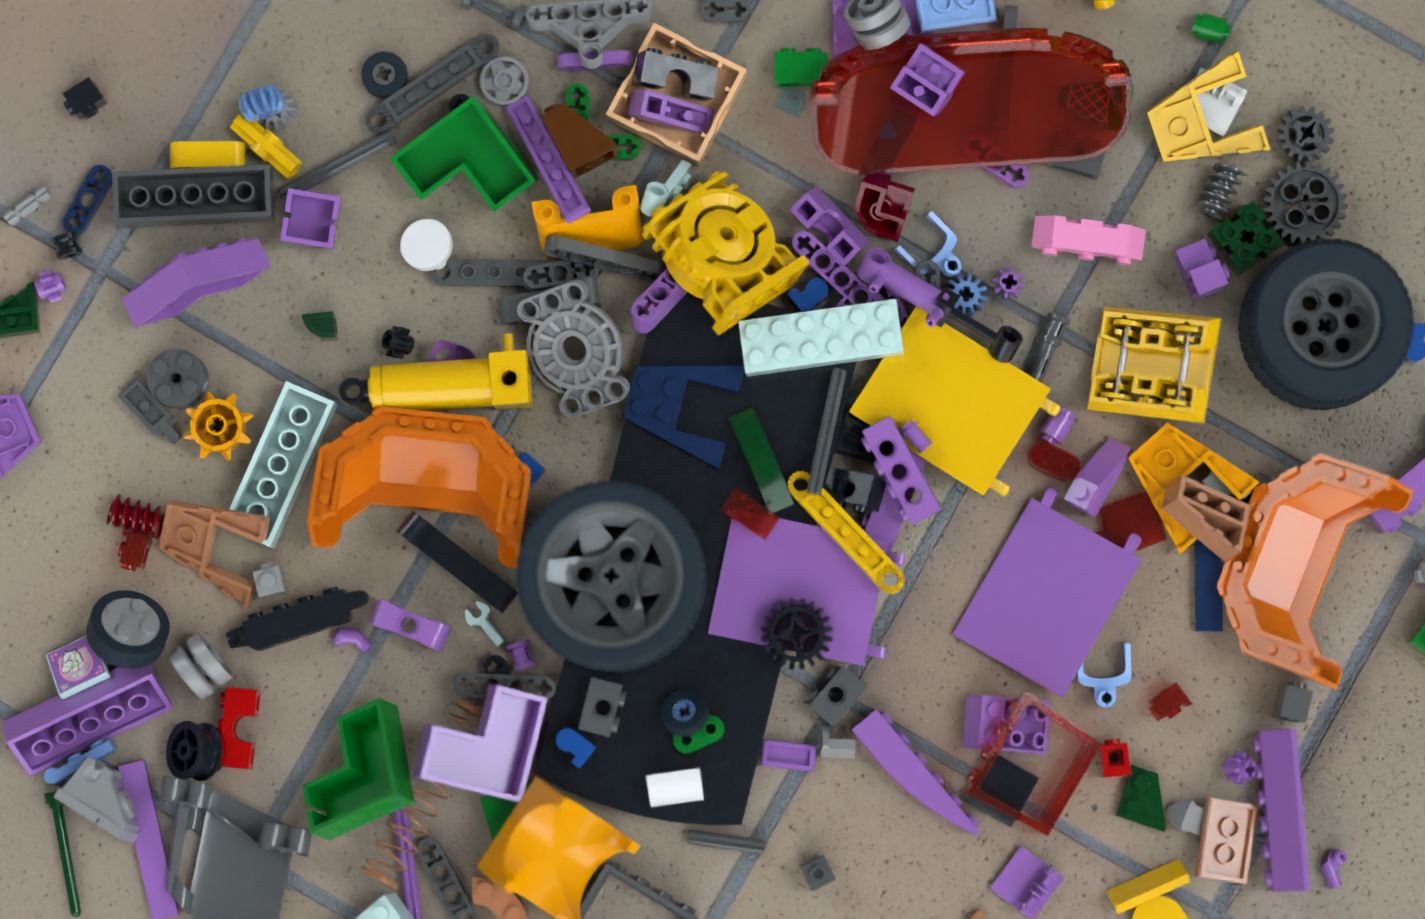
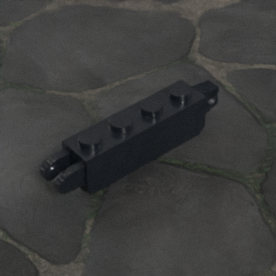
(297, 621)

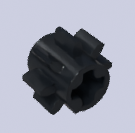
(398, 342)

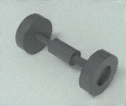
(519, 16)

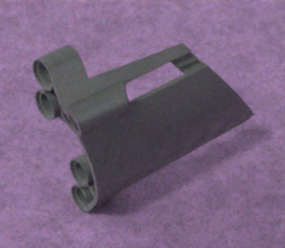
(239, 857)

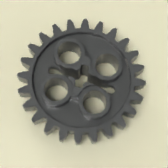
(1299, 181)

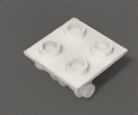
(1220, 105)

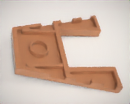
(190, 537)

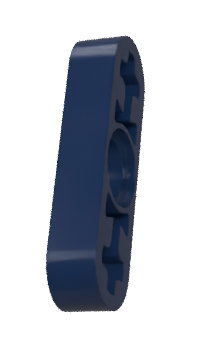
(103, 186)

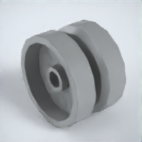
(876, 21)
(204, 663)

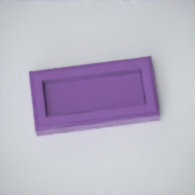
(788, 755)

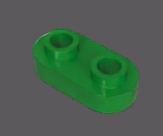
(701, 738)

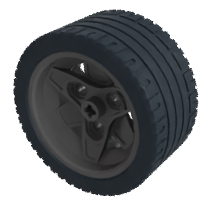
(546, 569)

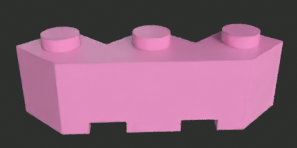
(1088, 239)

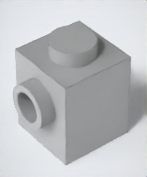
(270, 580)

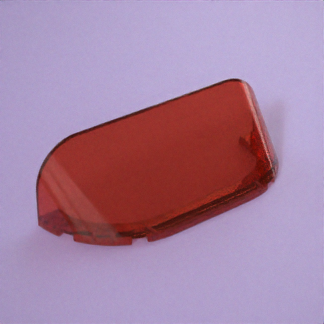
(1017, 103)

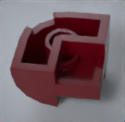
(883, 205)

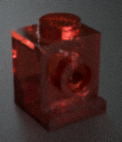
(134, 551)
(1168, 702)

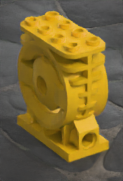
(726, 234)

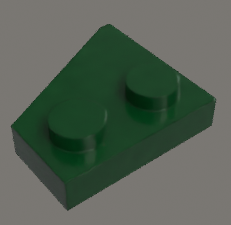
(1142, 799)

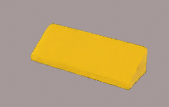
(1148, 886)

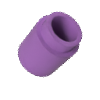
(1057, 427)

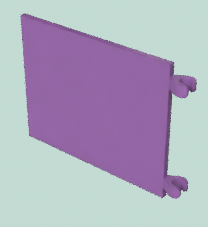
(796, 564)
(1048, 595)

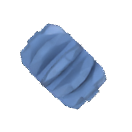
(261, 103)
(973, 291)

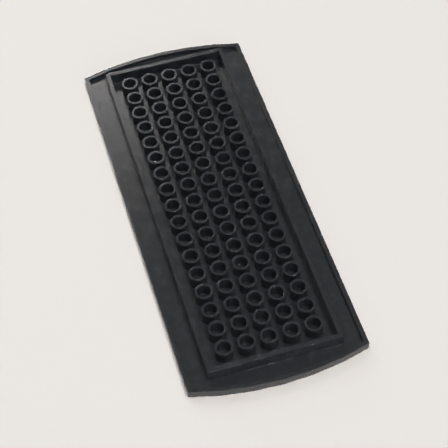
(729, 673)

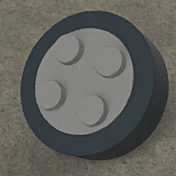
(127, 629)

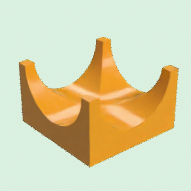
(551, 850)

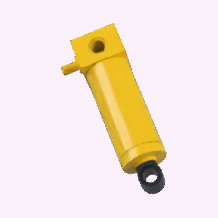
(448, 383)

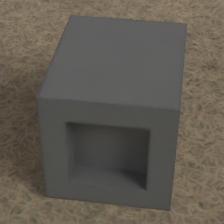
(817, 873)

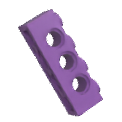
(927, 503)

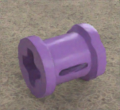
(521, 655)

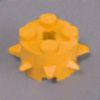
(205, 418)

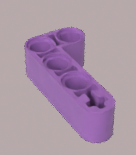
(835, 268)
(648, 311)

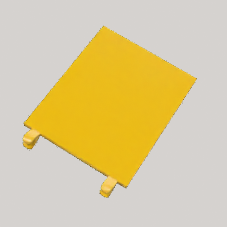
(959, 397)

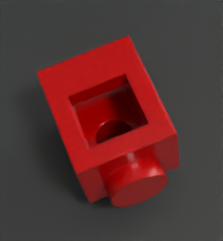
(1119, 768)

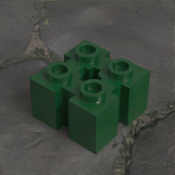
(1243, 255)

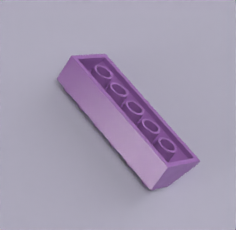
(71, 725)
(1282, 810)

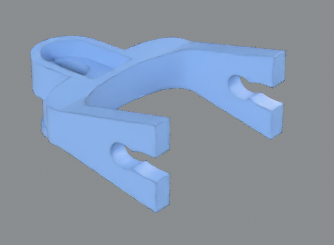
(942, 257)
(1108, 684)

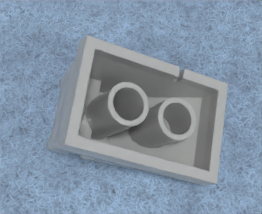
(100, 797)

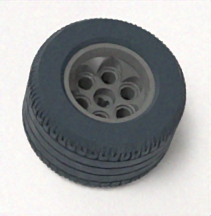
(1366, 290)

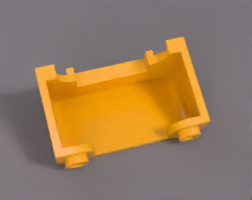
(609, 229)

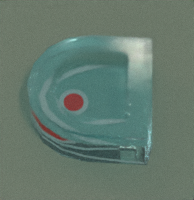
(792, 101)

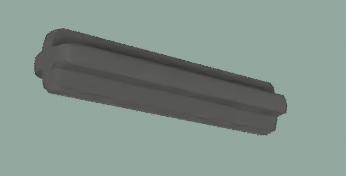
(726, 841)

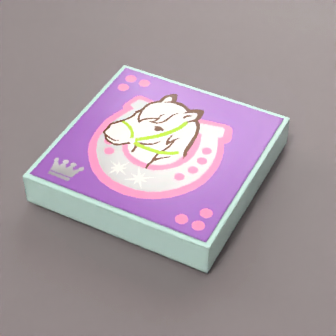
(76, 667)

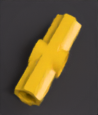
(267, 146)

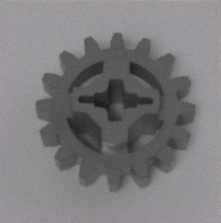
(1313, 140)

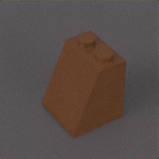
(577, 140)

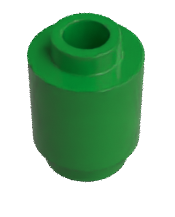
(1210, 28)

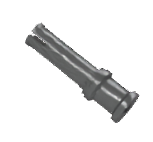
(1049, 341)

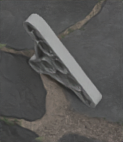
(576, 25)

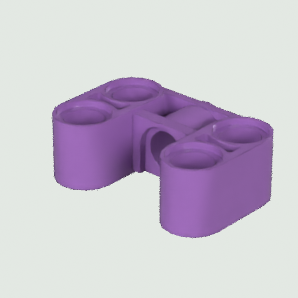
(426, 632)

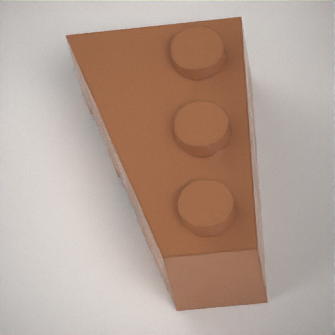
(1208, 515)

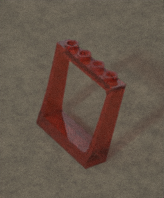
(1069, 781)

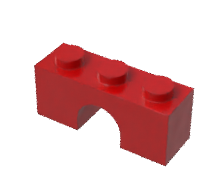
(236, 705)

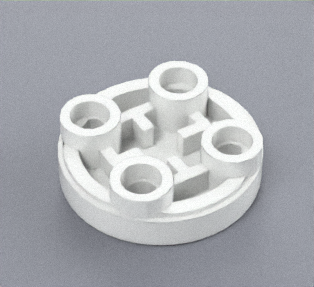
(426, 245)

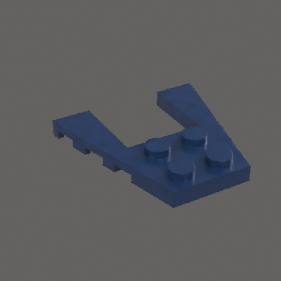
(657, 400)

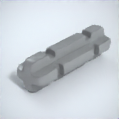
(27, 205)

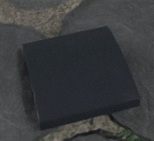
(850, 436)
(1006, 784)

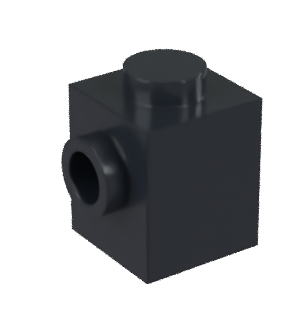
(84, 99)

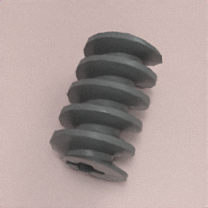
(1218, 191)

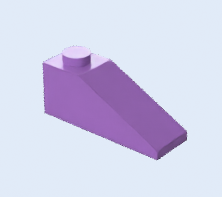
(669, 112)
(1098, 477)

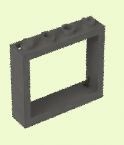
(638, 884)

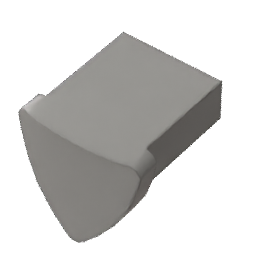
(836, 747)
(1186, 816)

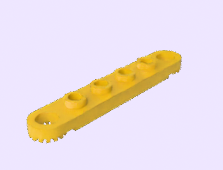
(847, 534)

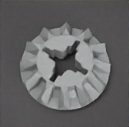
(287, 114)

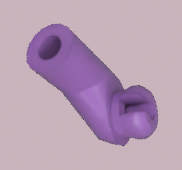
(351, 635)
(1331, 865)

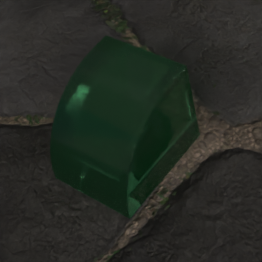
(322, 325)

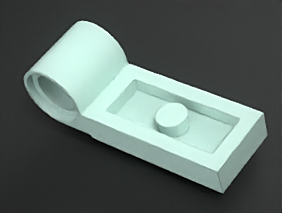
(660, 194)

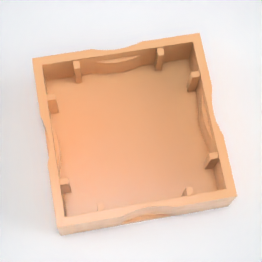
(679, 142)

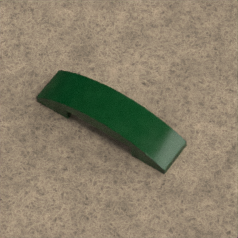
(761, 460)

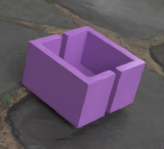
(311, 218)

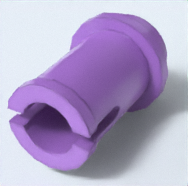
(915, 436)

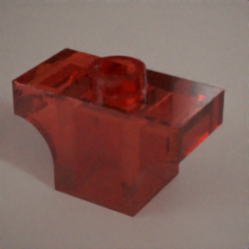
(750, 514)

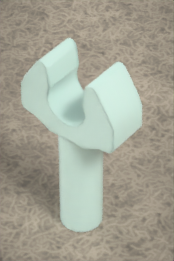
(485, 624)

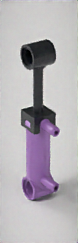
(880, 271)

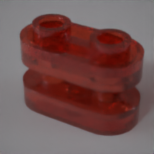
(1054, 462)

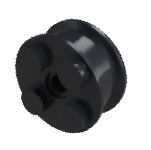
(194, 751)

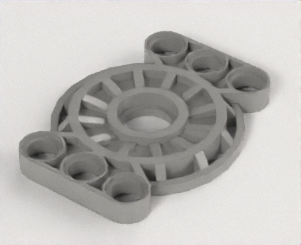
(552, 364)

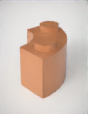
(494, 897)

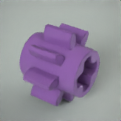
(50, 285)
(1002, 287)
(1239, 767)

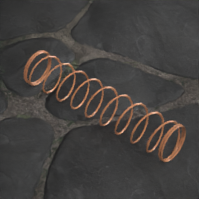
(382, 877)

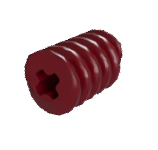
(136, 517)

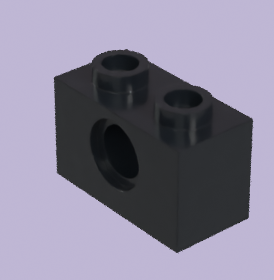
(867, 487)

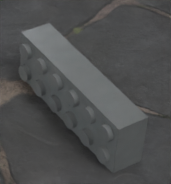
(193, 196)

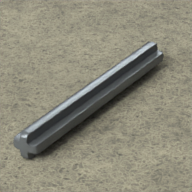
(340, 164)
(826, 431)

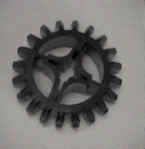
(793, 611)

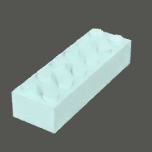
(821, 337)
(284, 457)

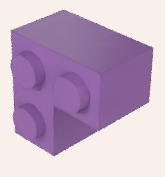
(1200, 271)

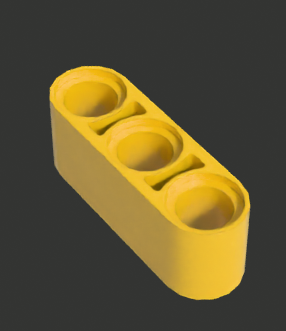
(206, 154)

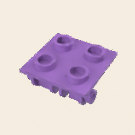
(1026, 883)

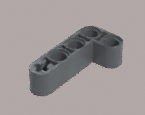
(508, 305)

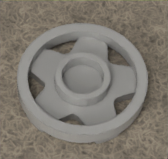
(504, 81)

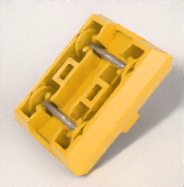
(1155, 366)

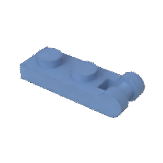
(98, 751)

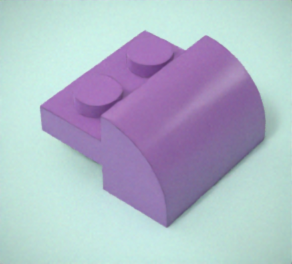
(928, 80)

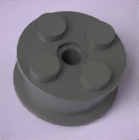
(167, 368)

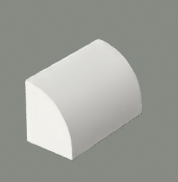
(675, 787)

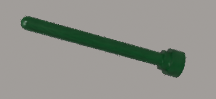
(65, 852)

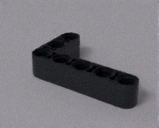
(457, 561)

